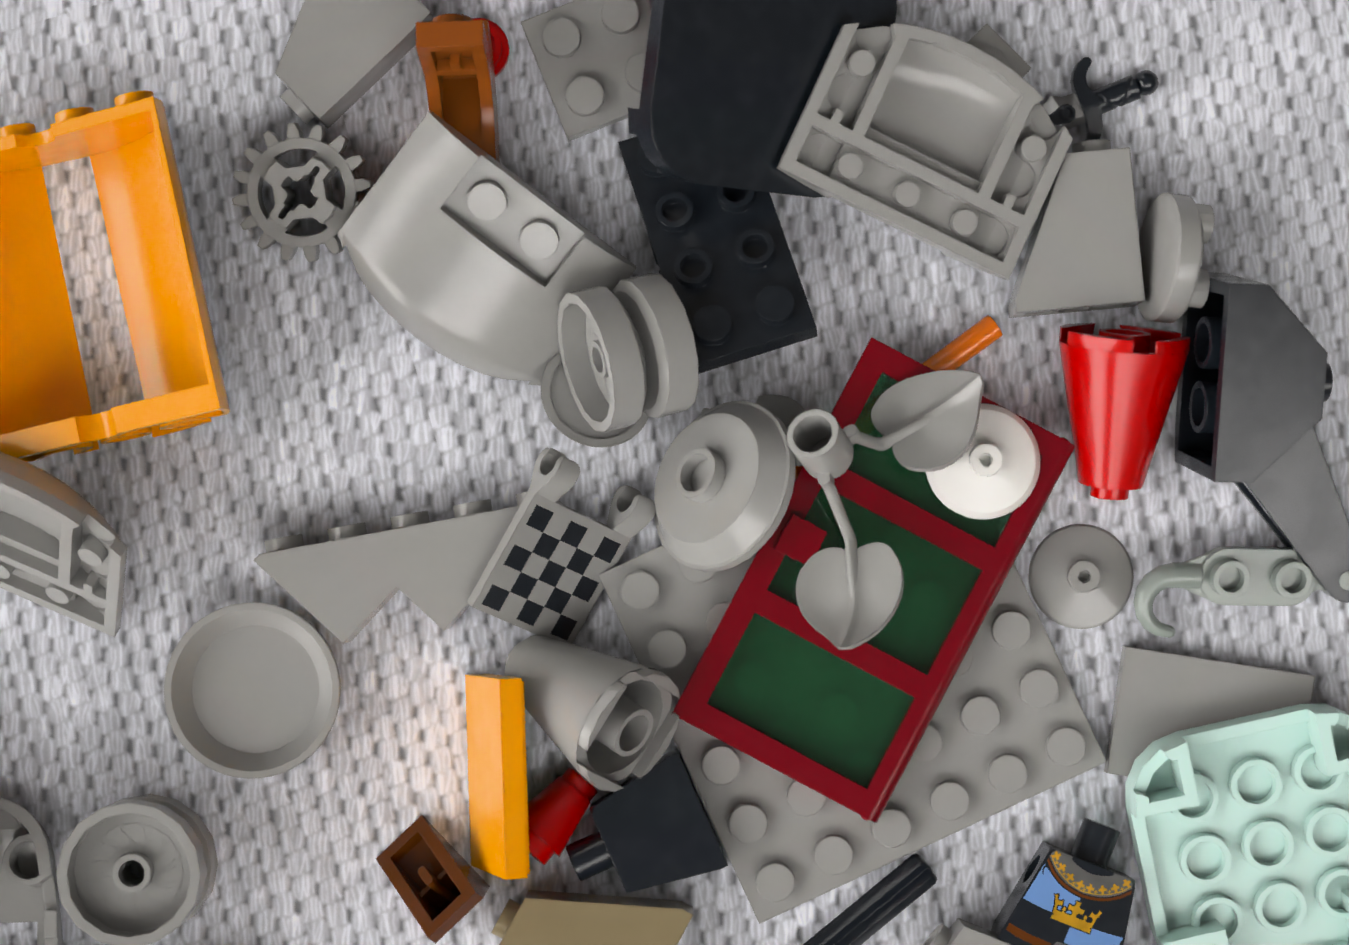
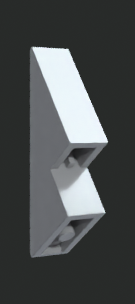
(359, 572)

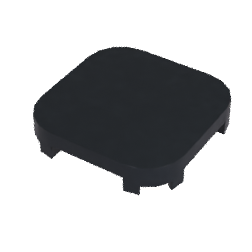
(733, 82)

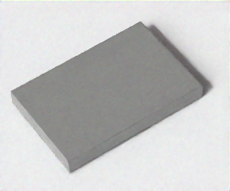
(1180, 692)

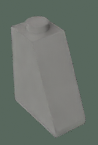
(343, 51)
(1084, 238)

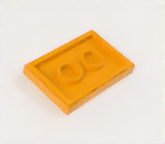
(497, 775)

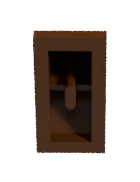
(432, 878)

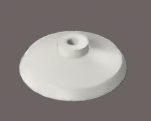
(995, 470)

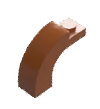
(461, 76)

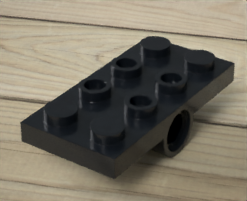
(724, 262)

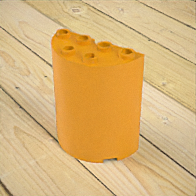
(157, 273)

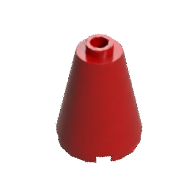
(1118, 400)

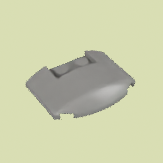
(929, 142)
(473, 254)
(58, 548)

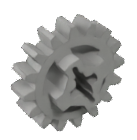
(280, 176)

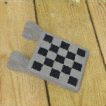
(552, 555)

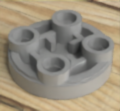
(1173, 256)

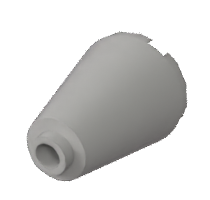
(596, 707)

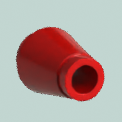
(556, 814)

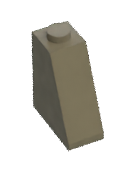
(591, 920)

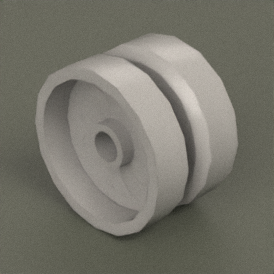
(628, 351)
(97, 875)

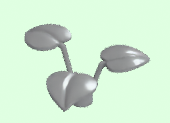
(929, 426)

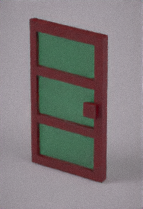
(858, 713)

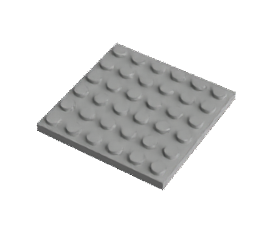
(993, 742)

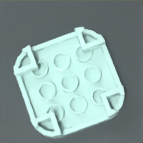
(1246, 830)

